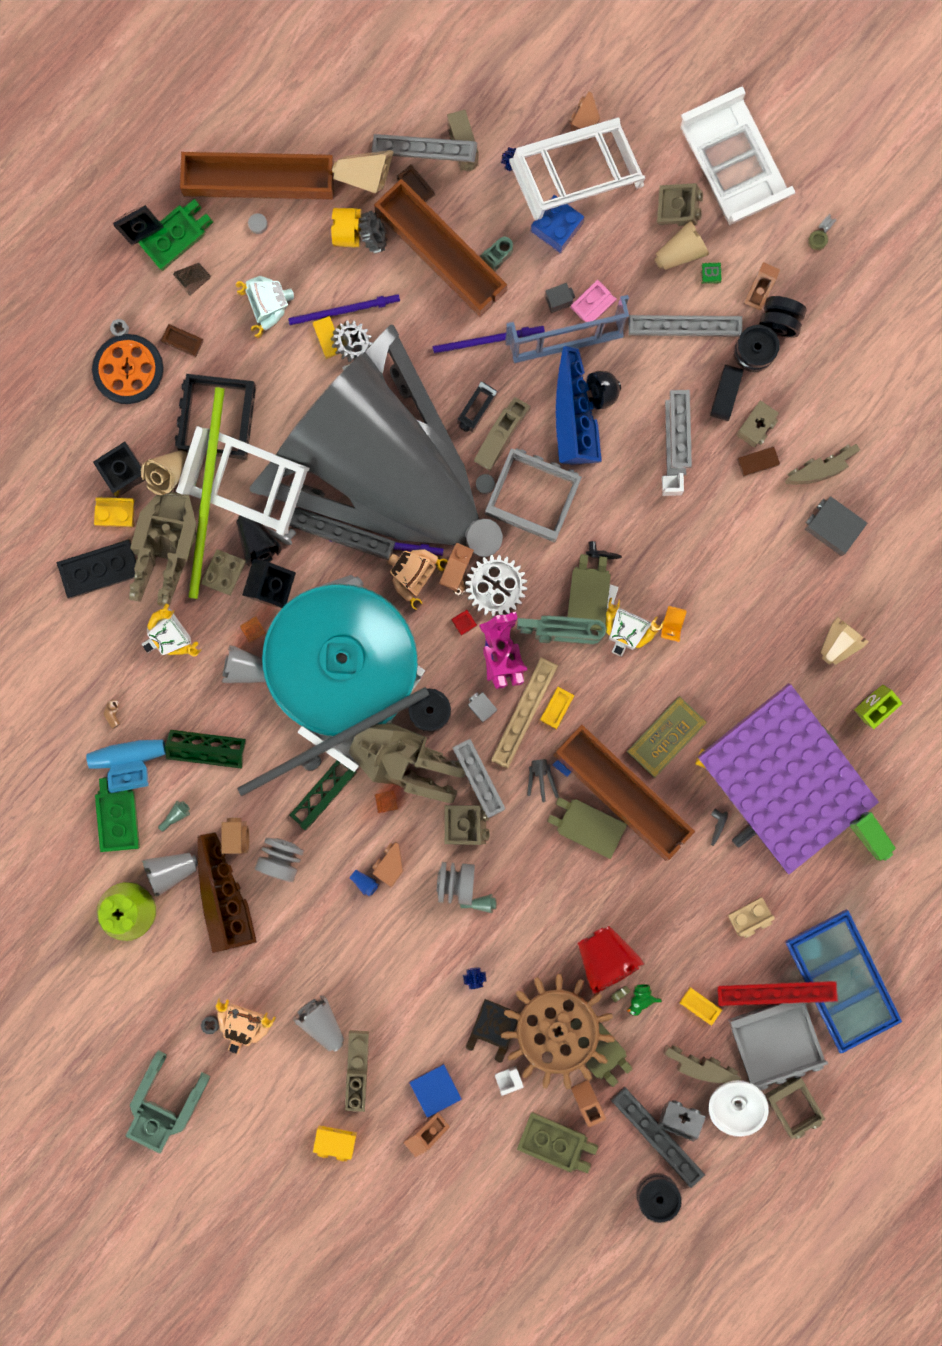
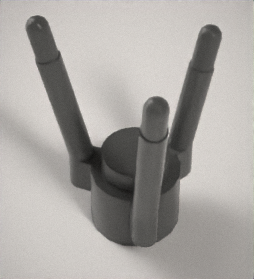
(540, 768)

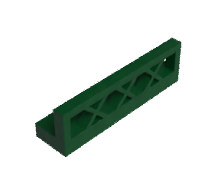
(204, 752)
(325, 801)

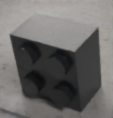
(120, 469)
(269, 583)

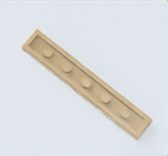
(524, 712)

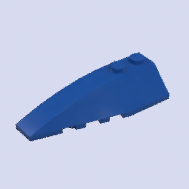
(575, 424)

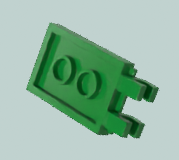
(177, 236)
(116, 819)

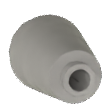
(242, 667)
(168, 871)
(320, 1023)

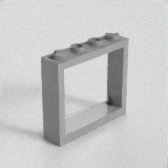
(538, 463)

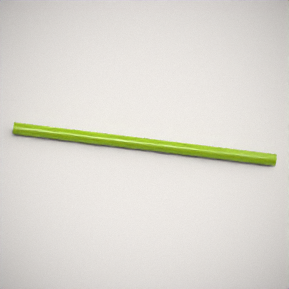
(206, 492)

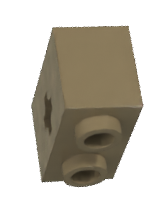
(763, 414)

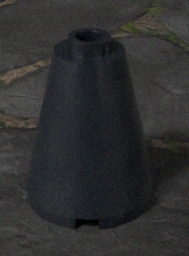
(256, 541)

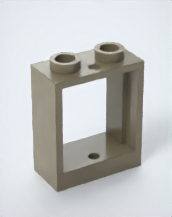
(460, 129)
(784, 1090)

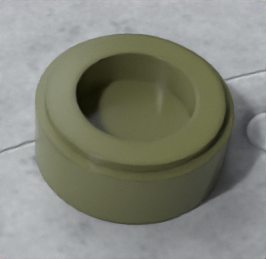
(818, 240)
(620, 993)

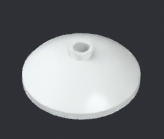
(738, 1118)

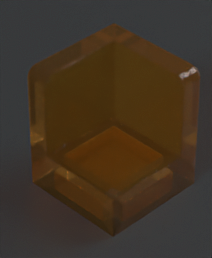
(386, 801)

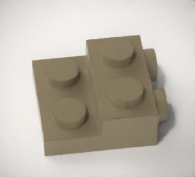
(679, 204)
(466, 825)

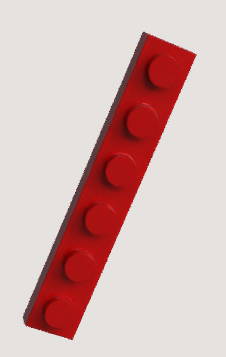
(777, 993)

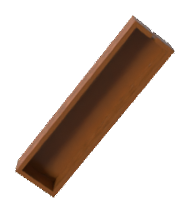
(257, 175)
(440, 247)
(624, 793)

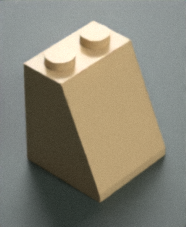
(364, 170)

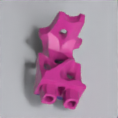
(498, 661)

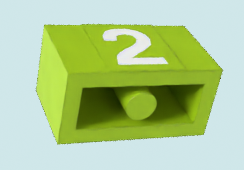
(878, 706)

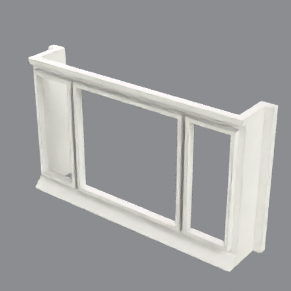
(527, 182)
(193, 465)

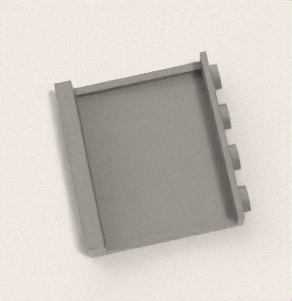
(777, 1043)

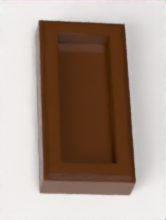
(416, 183)
(182, 340)
(758, 461)

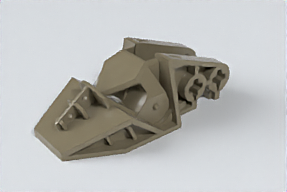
(165, 531)
(385, 753)

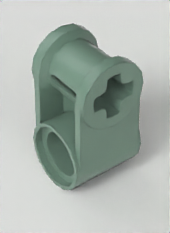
(494, 256)

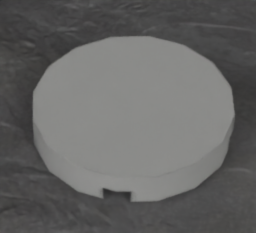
(484, 537)

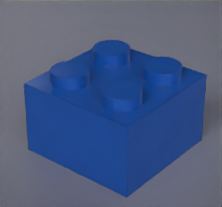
(558, 226)

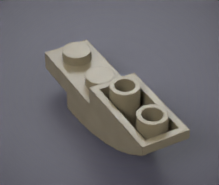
(501, 432)
(816, 469)
(357, 1070)
(707, 1070)

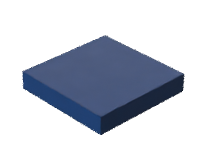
(435, 1090)

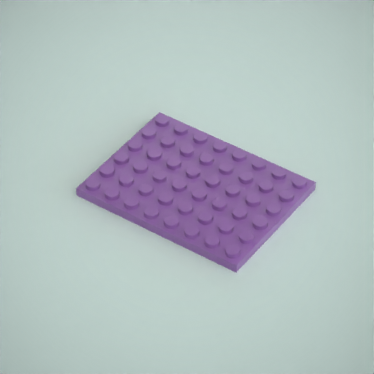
(788, 778)

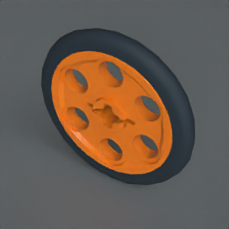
(105, 357)

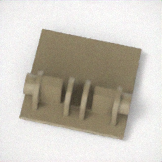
(223, 572)

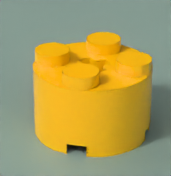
(346, 227)

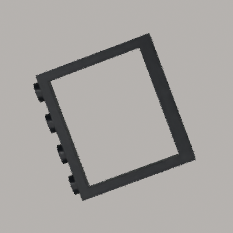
(186, 402)

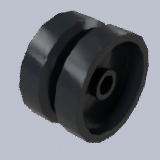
(783, 316)
(761, 338)
(435, 720)
(670, 1198)

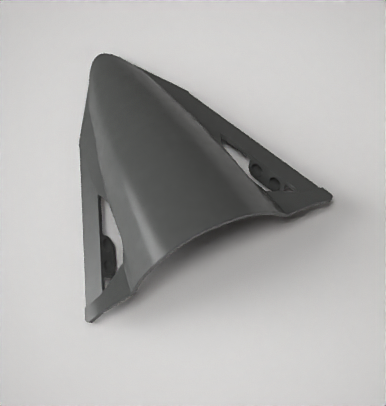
(376, 453)

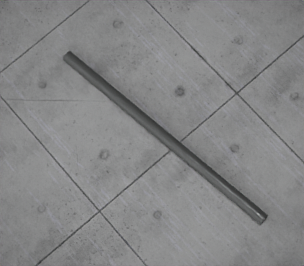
(333, 741)

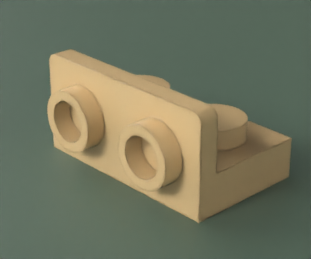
(751, 917)

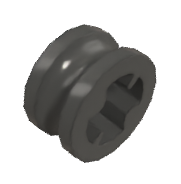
(209, 1019)

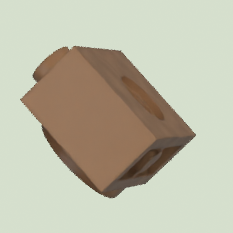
(234, 836)

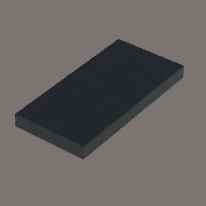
(97, 569)

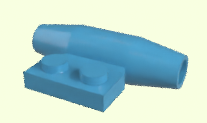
(126, 762)

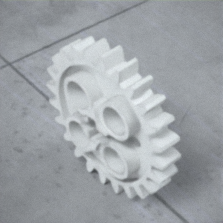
(485, 600)

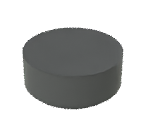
(485, 484)

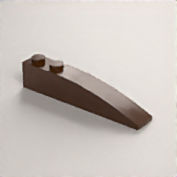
(224, 908)

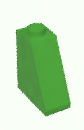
(873, 836)

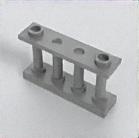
(678, 432)
(479, 778)

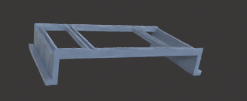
(620, 318)

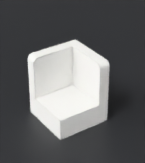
(673, 485)
(509, 1080)

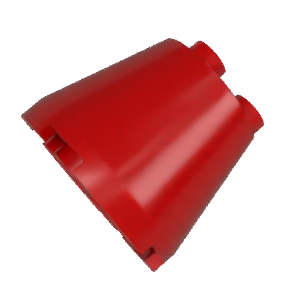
(607, 959)

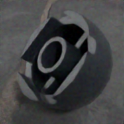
(604, 389)

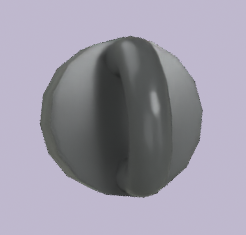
(312, 764)

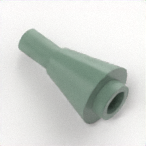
(179, 811)
(485, 903)

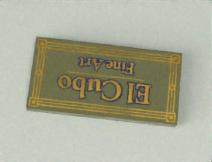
(666, 737)

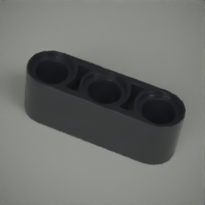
(726, 392)

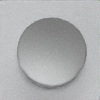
(257, 223)

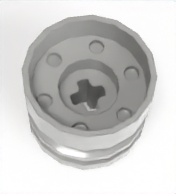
(279, 859)
(456, 883)

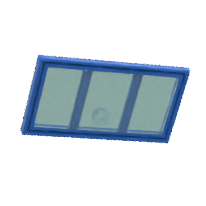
(838, 954)

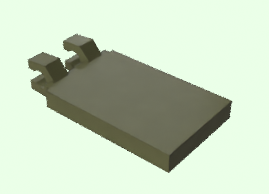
(589, 591)
(589, 827)
(612, 1051)
(555, 1144)

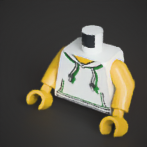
(628, 629)
(168, 635)

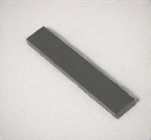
(342, 533)
(658, 1137)

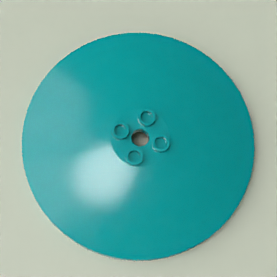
(304, 665)

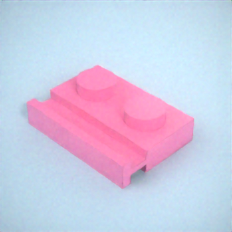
(593, 302)

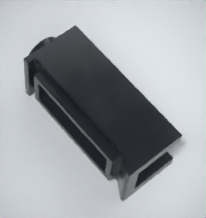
(469, 425)

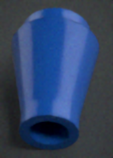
(365, 883)

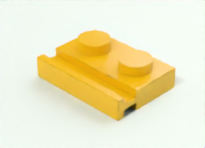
(114, 512)

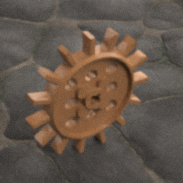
(561, 1063)

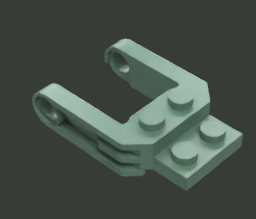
(562, 629)
(153, 1122)

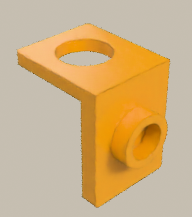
(673, 623)

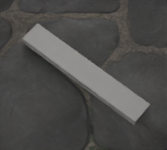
(426, 147)
(684, 325)

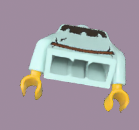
(267, 301)

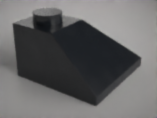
(137, 224)

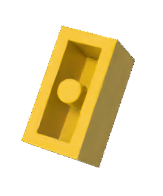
(334, 1143)

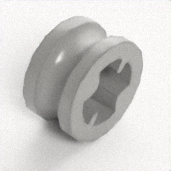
(827, 223)
(118, 322)

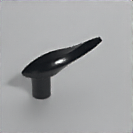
(594, 553)

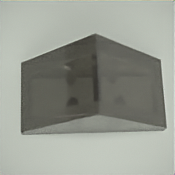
(191, 277)

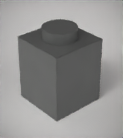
(559, 297)

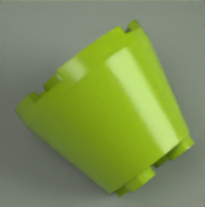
(136, 905)

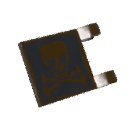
(490, 1025)

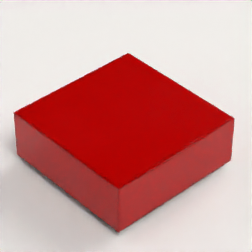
(464, 622)

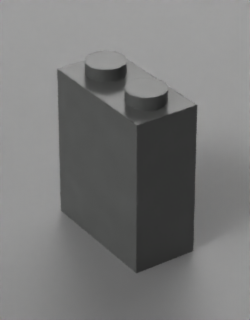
(835, 525)

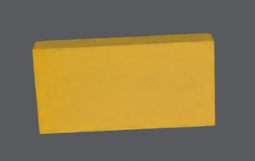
(324, 330)
(557, 707)
(700, 1006)

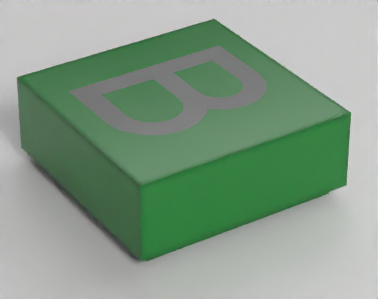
(711, 273)

